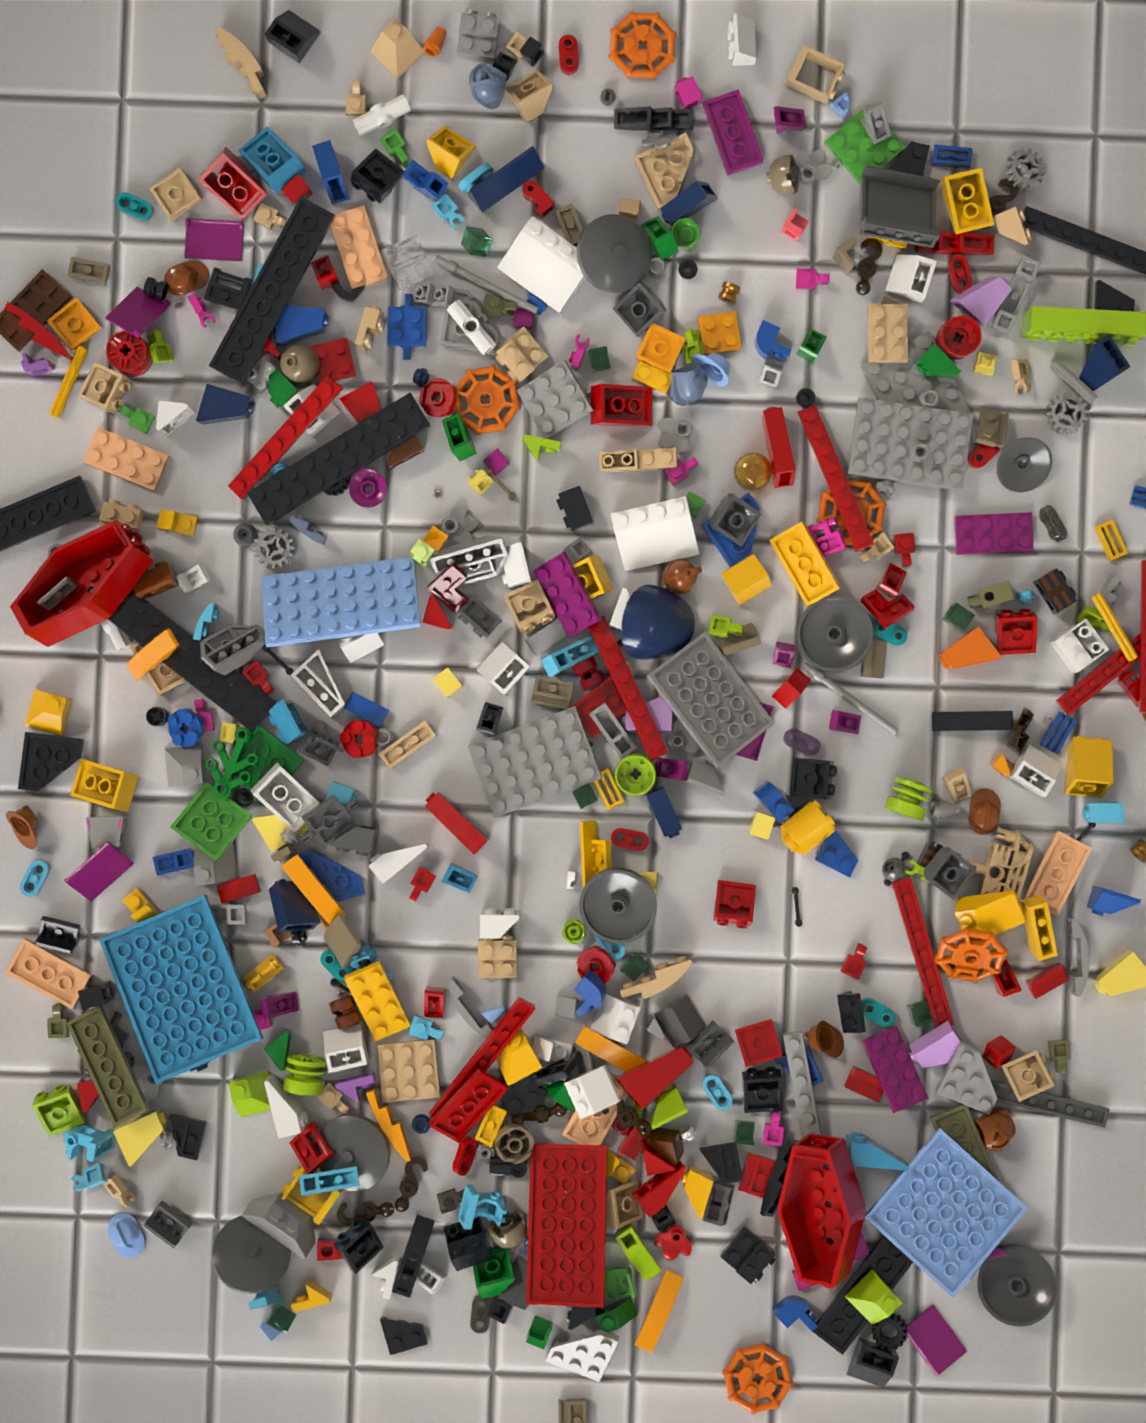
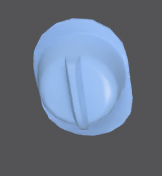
(715, 366)
(126, 1235)

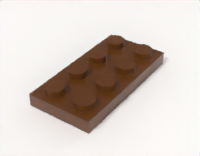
(40, 300)

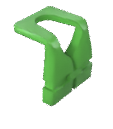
(614, 1285)

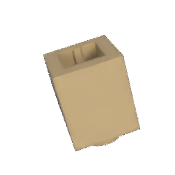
(1011, 225)

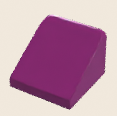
(523, 318)
(496, 462)
(783, 654)

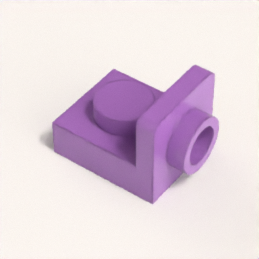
(39, 366)

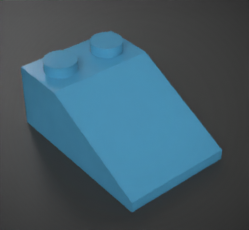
(272, 159)
(288, 721)
(870, 1154)

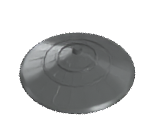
(1024, 464)

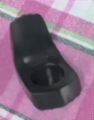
(344, 295)

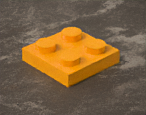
(74, 324)
(719, 333)
(660, 348)

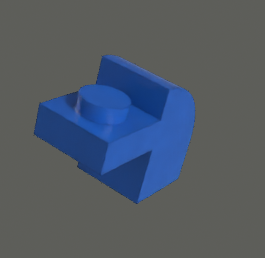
(425, 182)
(765, 342)
(773, 801)
(592, 990)
(792, 1308)

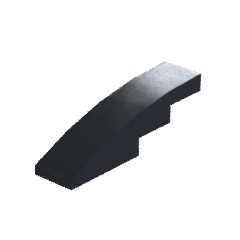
(653, 119)
(972, 720)
(776, 1180)

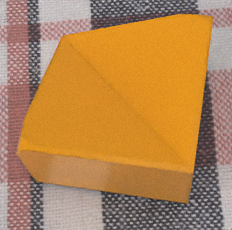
(436, 539)
(1001, 765)

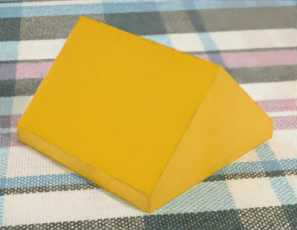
(746, 579)

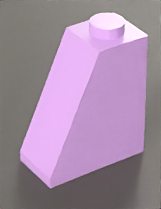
(982, 299)
(660, 713)
(936, 1046)

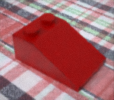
(232, 183)
(621, 405)

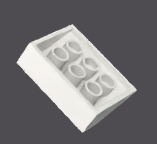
(543, 264)
(655, 533)

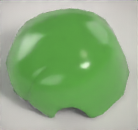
(685, 232)

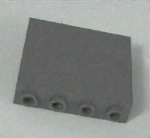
(898, 206)

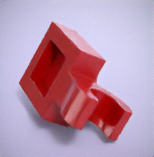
(904, 545)
(257, 676)
(422, 881)
(854, 964)

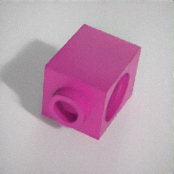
(688, 92)

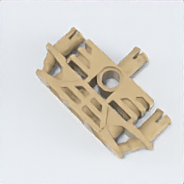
(1010, 857)

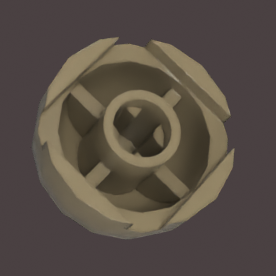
(783, 175)
(299, 363)
(514, 1143)
(511, 1232)

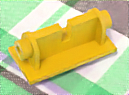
(263, 973)

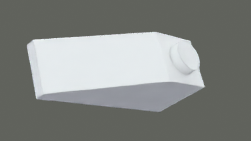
(391, 862)

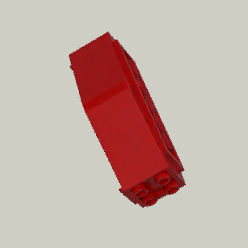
(105, 559)
(808, 1218)

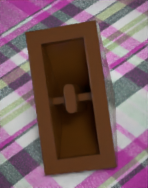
(667, 1143)

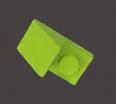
(535, 444)

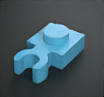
(446, 210)
(91, 1177)

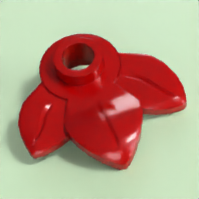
(673, 1245)

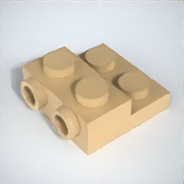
(371, 324)
(520, 354)
(104, 388)
(113, 510)
(529, 606)
(497, 957)
(1028, 1075)

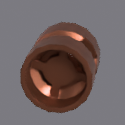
(345, 1012)

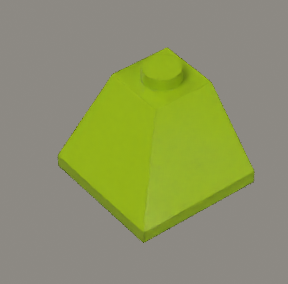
(250, 1094)
(667, 1106)
(873, 1298)

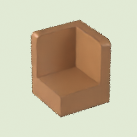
(276, 937)

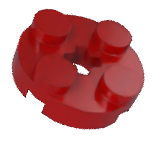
(432, 390)
(349, 738)
(599, 956)

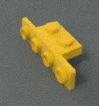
(594, 852)

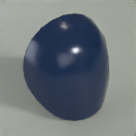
(656, 623)

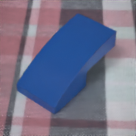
(366, 709)
(173, 861)

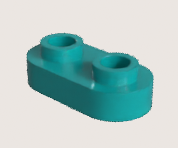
(135, 207)
(888, 633)
(334, 967)
(877, 1012)

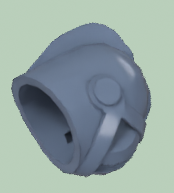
(487, 85)
(688, 384)

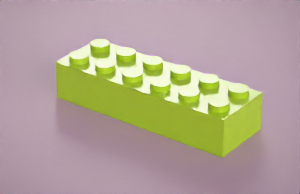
(1083, 325)

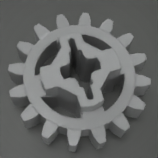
(1025, 169)
(1069, 420)
(277, 540)

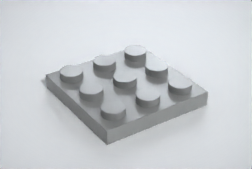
(555, 400)

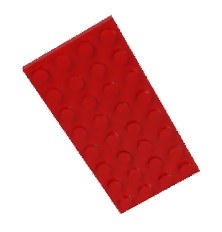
(567, 1225)

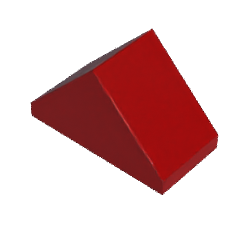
(324, 272)
(891, 580)
(435, 616)
(791, 688)
(1005, 981)
(434, 1002)
(87, 1094)
(654, 1161)

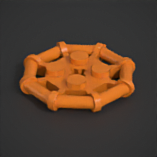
(642, 34)
(497, 399)
(864, 506)
(966, 967)
(753, 1388)

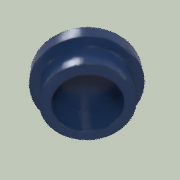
(421, 377)
(421, 1123)

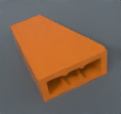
(969, 650)

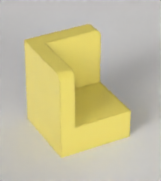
(447, 682)
(761, 825)
(651, 877)

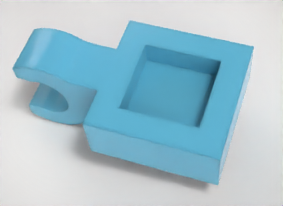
(423, 1028)

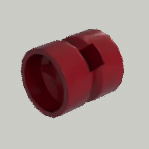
(585, 667)

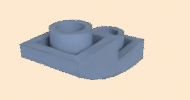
(304, 527)

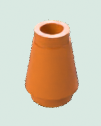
(435, 41)

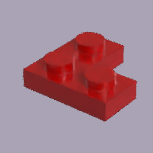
(885, 611)

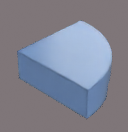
(841, 105)

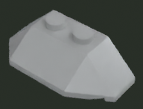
(477, 557)
(232, 647)
(283, 1222)

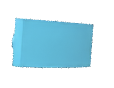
(209, 615)

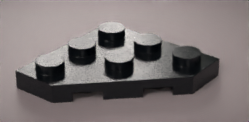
(46, 758)

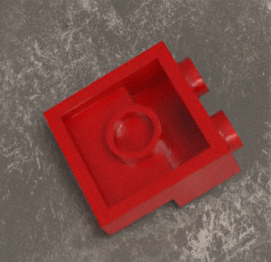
(1016, 632)
(734, 903)

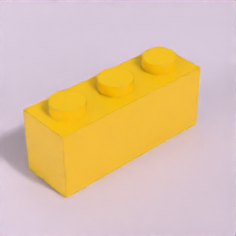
(1039, 928)

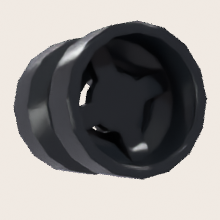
(156, 288)
(154, 714)

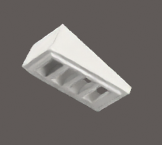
(434, 1274)

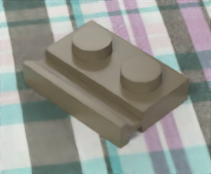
(991, 427)
(552, 692)
(572, 1411)

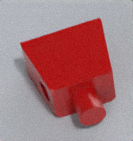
(362, 402)

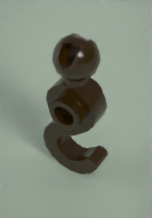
(998, 202)
(867, 267)
(540, 1114)
(629, 1117)
(409, 1185)
(367, 1210)

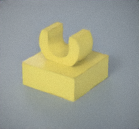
(985, 364)
(480, 482)
(228, 732)

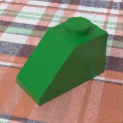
(660, 237)
(936, 364)
(280, 389)
(459, 437)
(616, 1314)

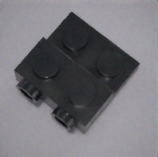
(376, 176)
(812, 778)
(762, 1090)
(523, 1095)
(358, 1244)
(748, 1255)

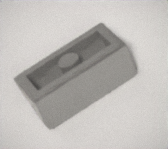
(58, 593)
(585, 1063)

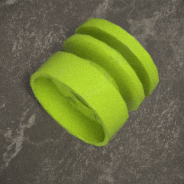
(627, 781)
(908, 798)
(305, 1069)

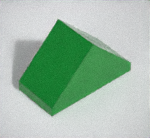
(811, 345)
(279, 1050)
(560, 1094)

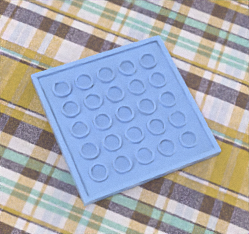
(945, 1212)

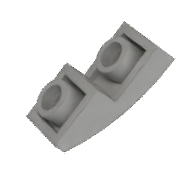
(433, 295)
(1111, 584)
(546, 637)

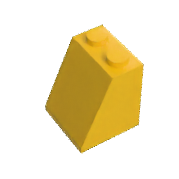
(1089, 767)

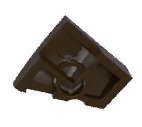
(1018, 737)

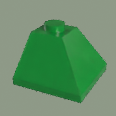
(494, 1275)

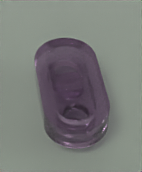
(802, 741)

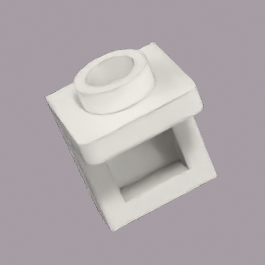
(193, 578)

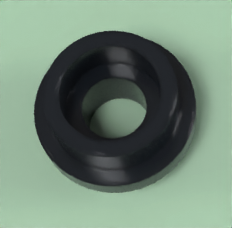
(687, 263)
(805, 391)
(247, 794)
(299, 937)

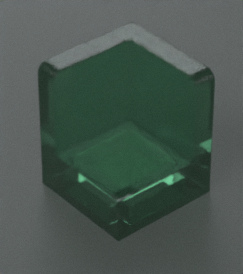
(476, 241)
(599, 359)
(958, 616)
(585, 795)
(634, 966)
(919, 1013)
(743, 1132)
(280, 1318)

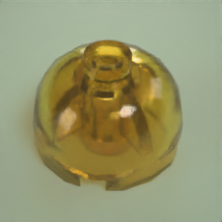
(752, 471)

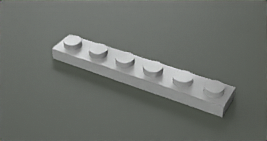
(801, 1083)

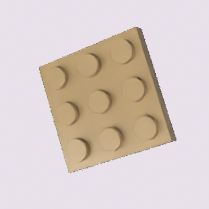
(408, 1070)

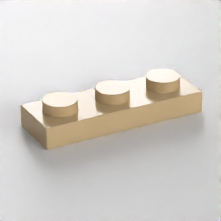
(407, 744)

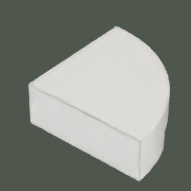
(571, 879)

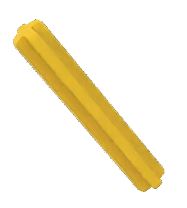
(68, 382)
(1114, 626)

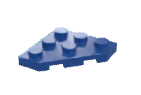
(728, 549)
(337, 878)

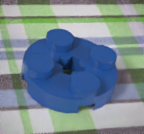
(177, 731)

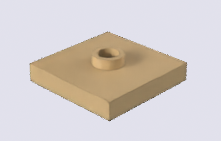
(175, 194)

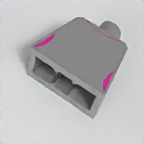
(106, 829)

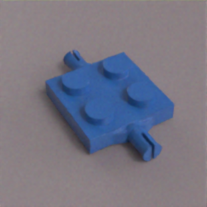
(407, 326)

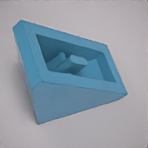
(459, 878)

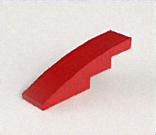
(964, 244)
(42, 334)

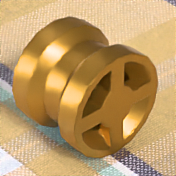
(729, 292)
(1139, 850)

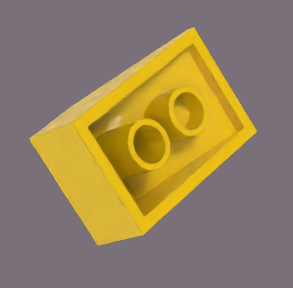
(967, 200)
(594, 576)
(104, 785)
(990, 912)

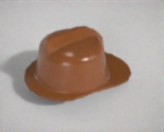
(186, 277)
(984, 811)
(24, 824)
(826, 1039)

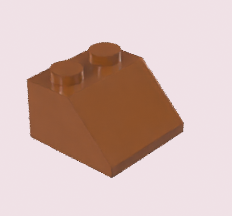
(156, 580)

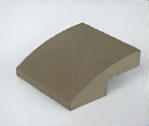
(342, 940)

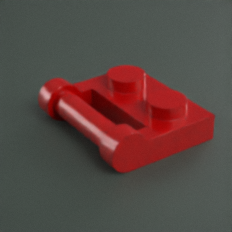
(306, 1150)

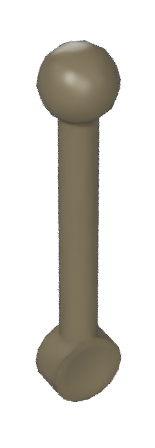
(511, 495)

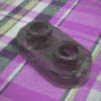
(1053, 523)
(480, 1314)

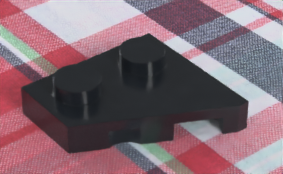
(912, 159)
(1111, 299)
(558, 1071)
(188, 1135)
(724, 1161)
(402, 1335)

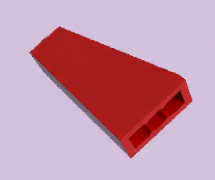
(778, 447)
(456, 822)
(653, 1077)

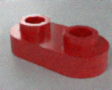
(568, 53)
(959, 274)
(986, 454)
(629, 839)
(464, 1156)

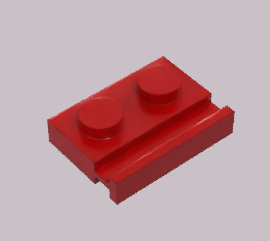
(756, 1174)

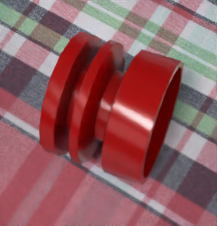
(961, 327)
(137, 361)

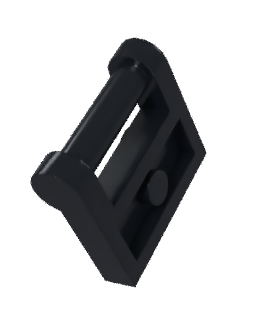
(226, 295)

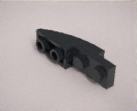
(413, 1256)

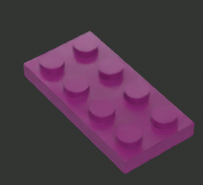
(732, 132)
(993, 533)
(567, 594)
(895, 1069)

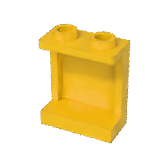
(315, 1204)

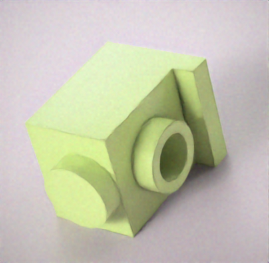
(422, 553)

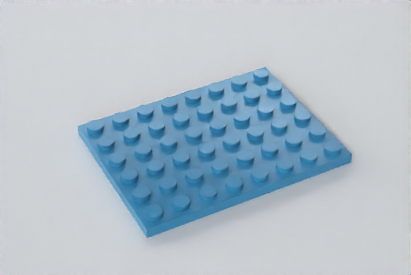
(181, 989)

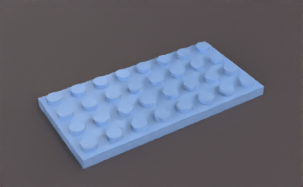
(340, 601)

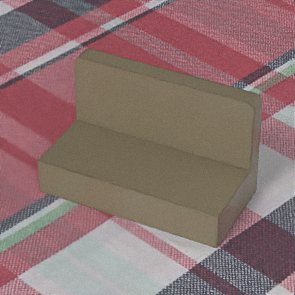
(842, 255)
(734, 644)
(874, 663)

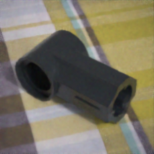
(501, 1168)

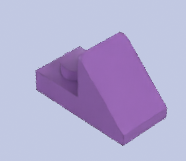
(350, 1085)

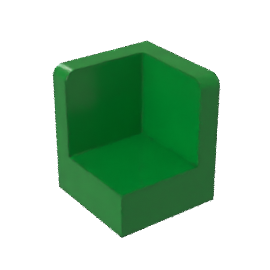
(539, 1332)

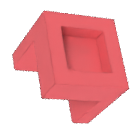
(795, 225)

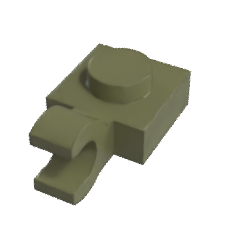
(494, 306)
(57, 1025)
(1059, 1052)

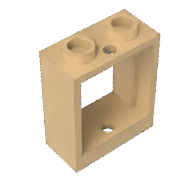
(822, 60)

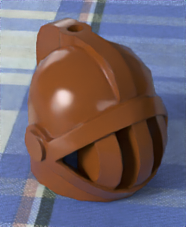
(680, 576)
(996, 1129)

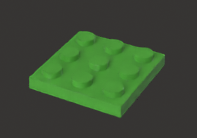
(856, 150)
(211, 822)

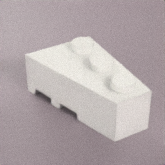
(318, 685)

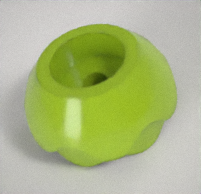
(576, 937)

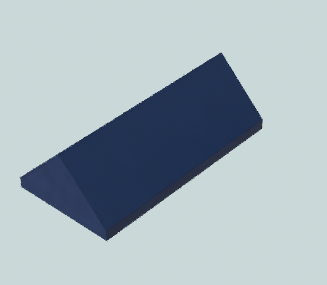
(506, 179)

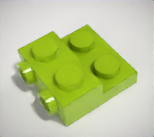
(58, 1109)

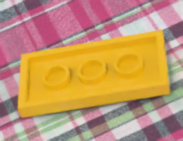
(805, 563)
(377, 1001)

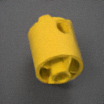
(807, 828)

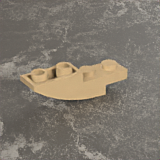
(241, 58)
(638, 460)
(665, 974)

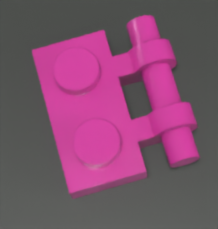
(832, 540)

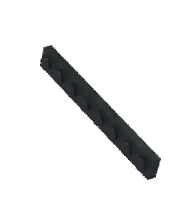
(1085, 239)

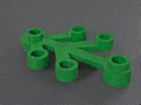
(231, 766)

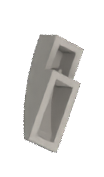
(612, 731)

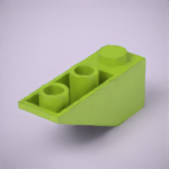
(637, 1251)

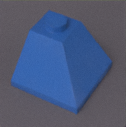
(1108, 901)

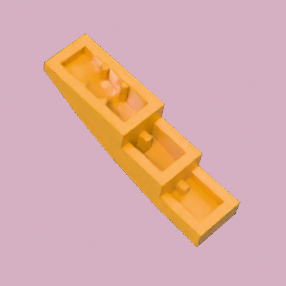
(152, 654)
(313, 888)
(608, 1049)
(393, 1130)
(659, 1311)

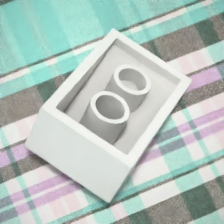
(284, 796)
(286, 1110)

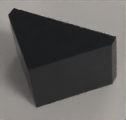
(489, 719)

